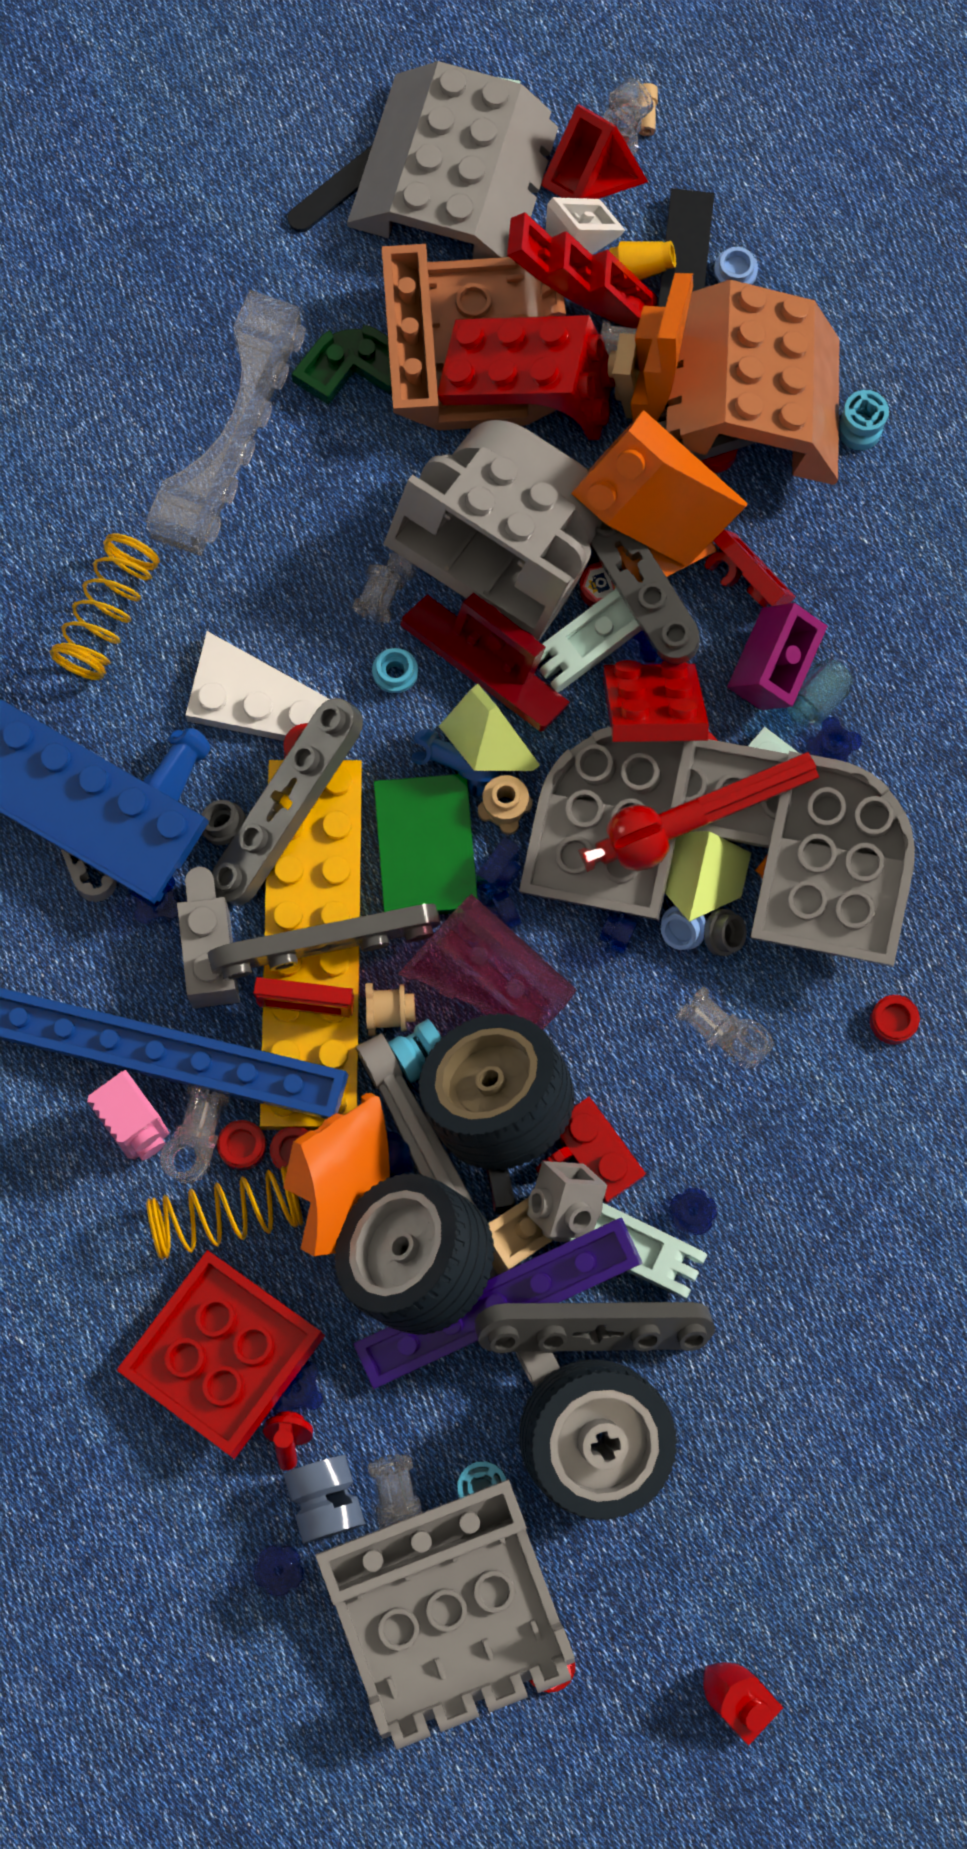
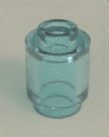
(821, 692)

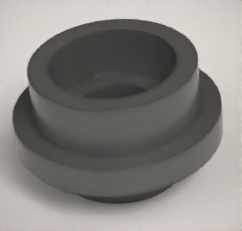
(224, 821)
(724, 932)

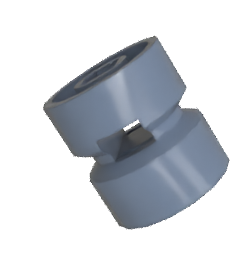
(324, 1499)

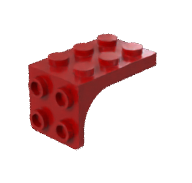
(530, 361)

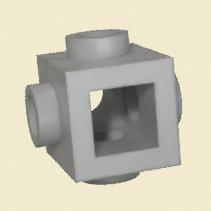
(566, 1200)

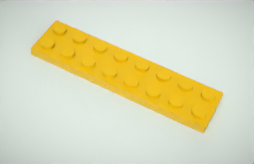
(309, 887)

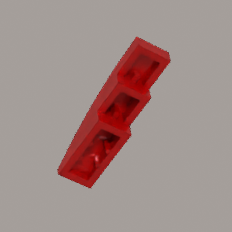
(589, 280)

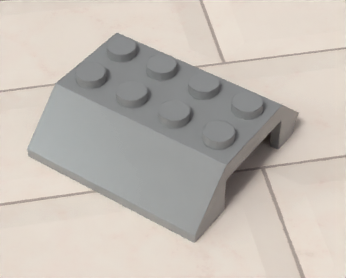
(455, 157)
(447, 1614)

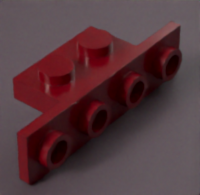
(490, 653)

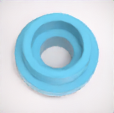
(395, 658)

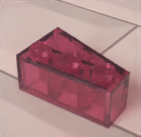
(489, 967)

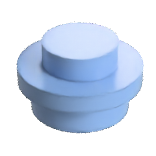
(736, 265)
(680, 932)

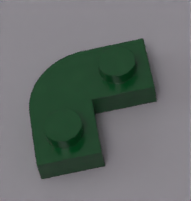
(340, 355)

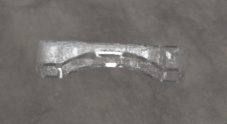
(192, 499)

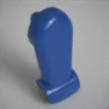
(449, 756)
(175, 768)

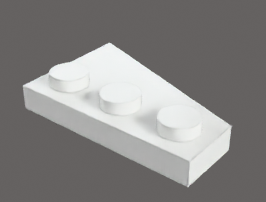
(247, 694)

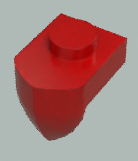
(739, 1699)

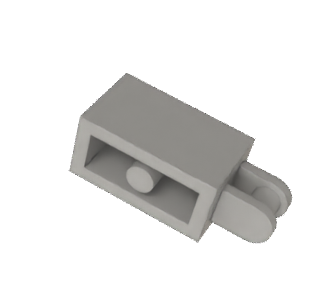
(204, 926)

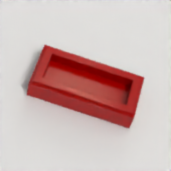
(304, 997)

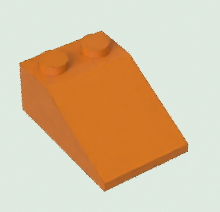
(658, 492)

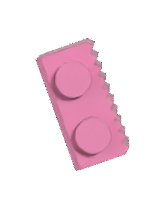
(129, 1117)

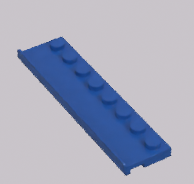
(92, 806)

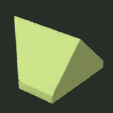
(486, 736)
(705, 873)

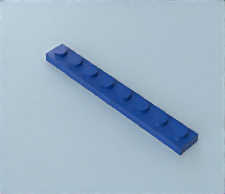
(171, 1054)

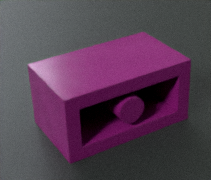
(777, 656)

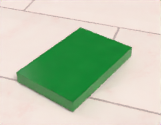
(425, 842)

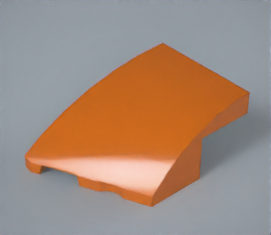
(659, 346)
(336, 1168)

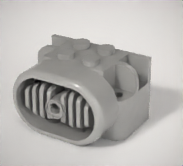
(499, 523)

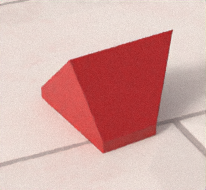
(592, 160)

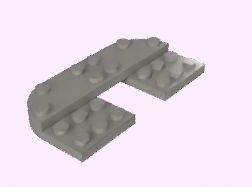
(833, 860)

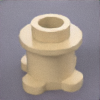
(505, 814)
(388, 1008)

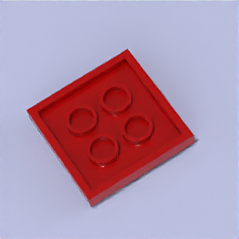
(221, 1353)

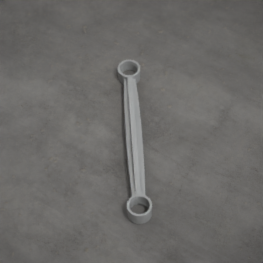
(429, 1154)

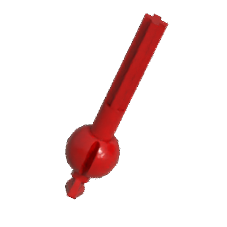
(642, 836)

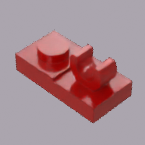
(765, 585)

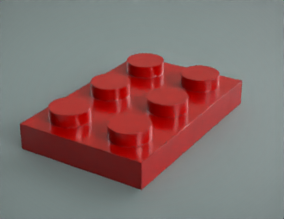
(654, 702)

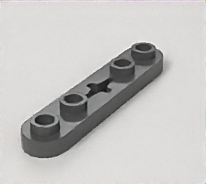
(651, 601)
(312, 765)
(284, 949)
(594, 1326)

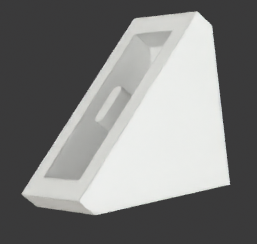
(583, 219)

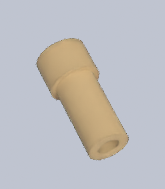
(649, 121)

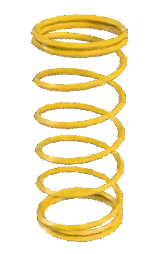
(82, 652)
(161, 1232)

